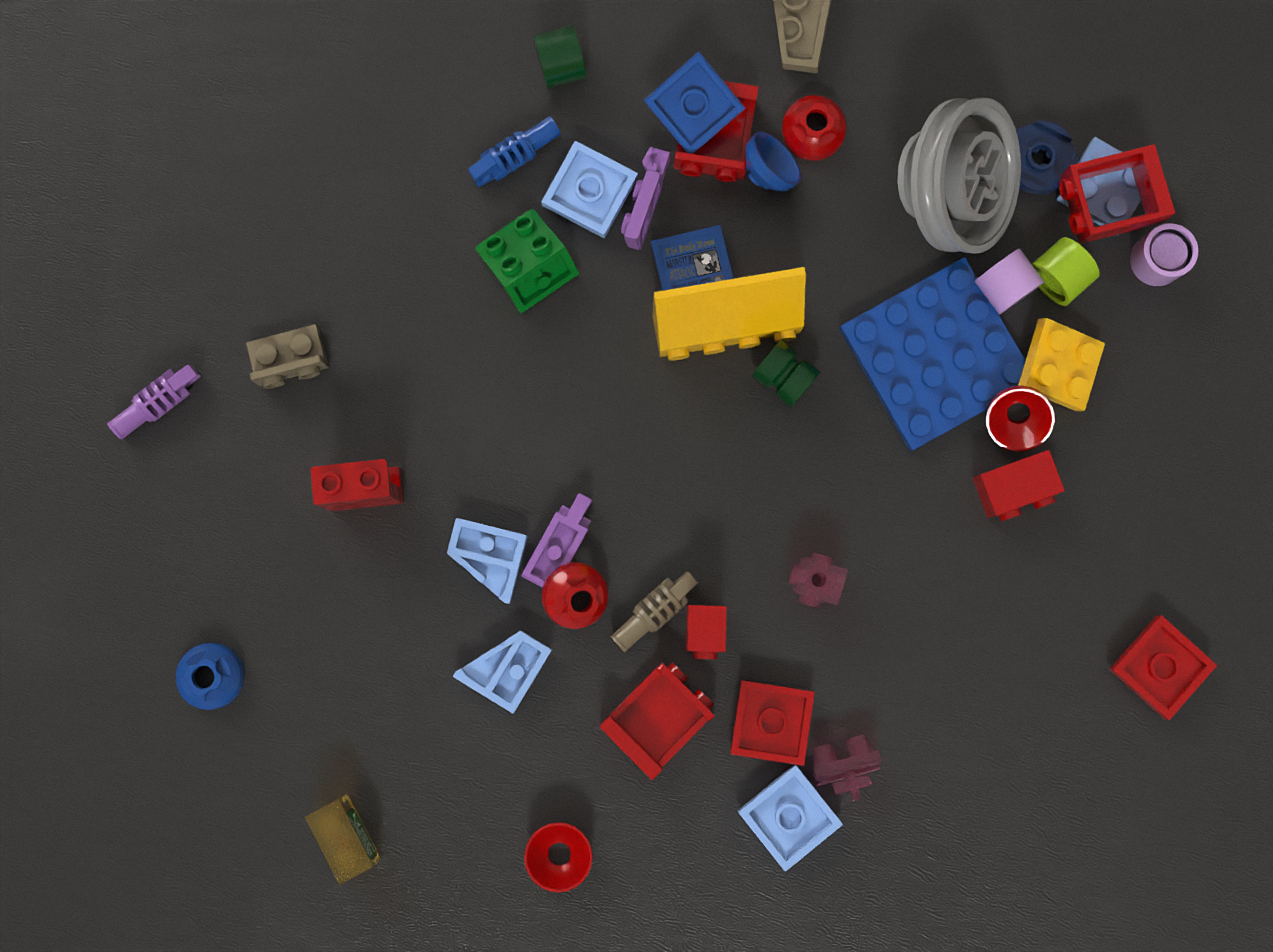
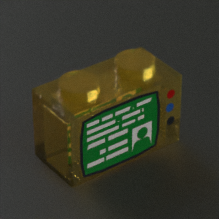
(343, 839)

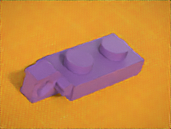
(646, 196)
(559, 541)

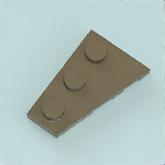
(802, 32)

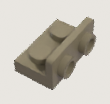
(287, 356)

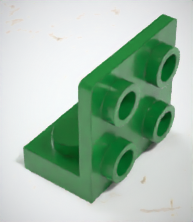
(527, 260)

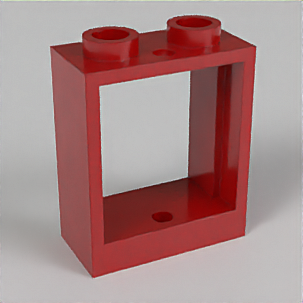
(1149, 182)

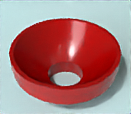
(809, 143)
(1025, 433)
(561, 587)
(555, 876)

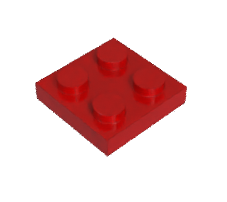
(1163, 667)
(772, 722)

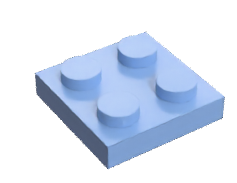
(589, 189)
(1109, 195)
(790, 817)

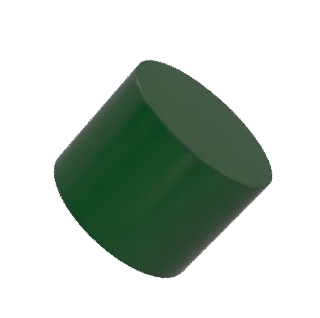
(559, 56)

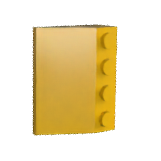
(729, 313)

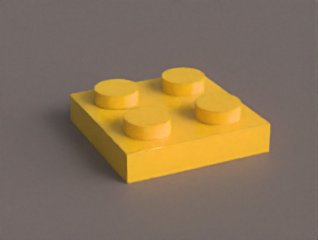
(1062, 364)

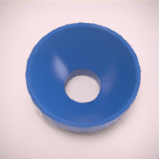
(771, 163)
(227, 676)

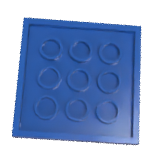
(935, 353)

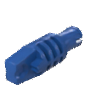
(513, 152)

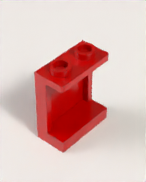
(725, 151)
(356, 485)
(658, 718)

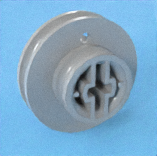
(962, 175)

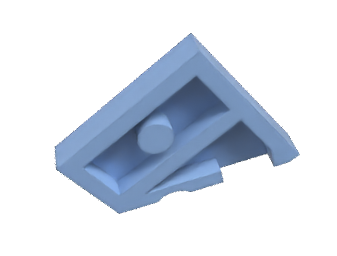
(489, 555)
(506, 670)

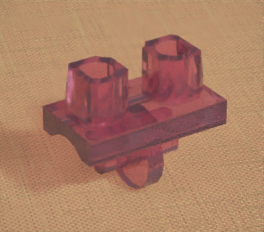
(861, 761)

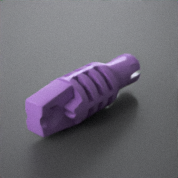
(154, 400)

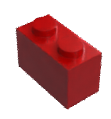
(1019, 484)
(705, 630)

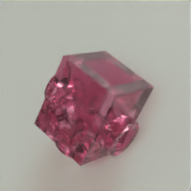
(831, 581)

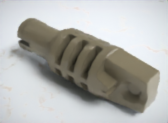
(655, 610)

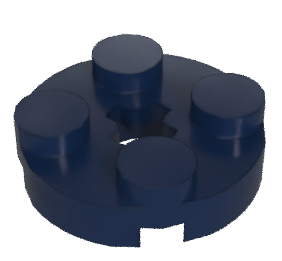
(1059, 152)

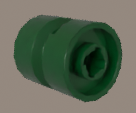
(786, 373)

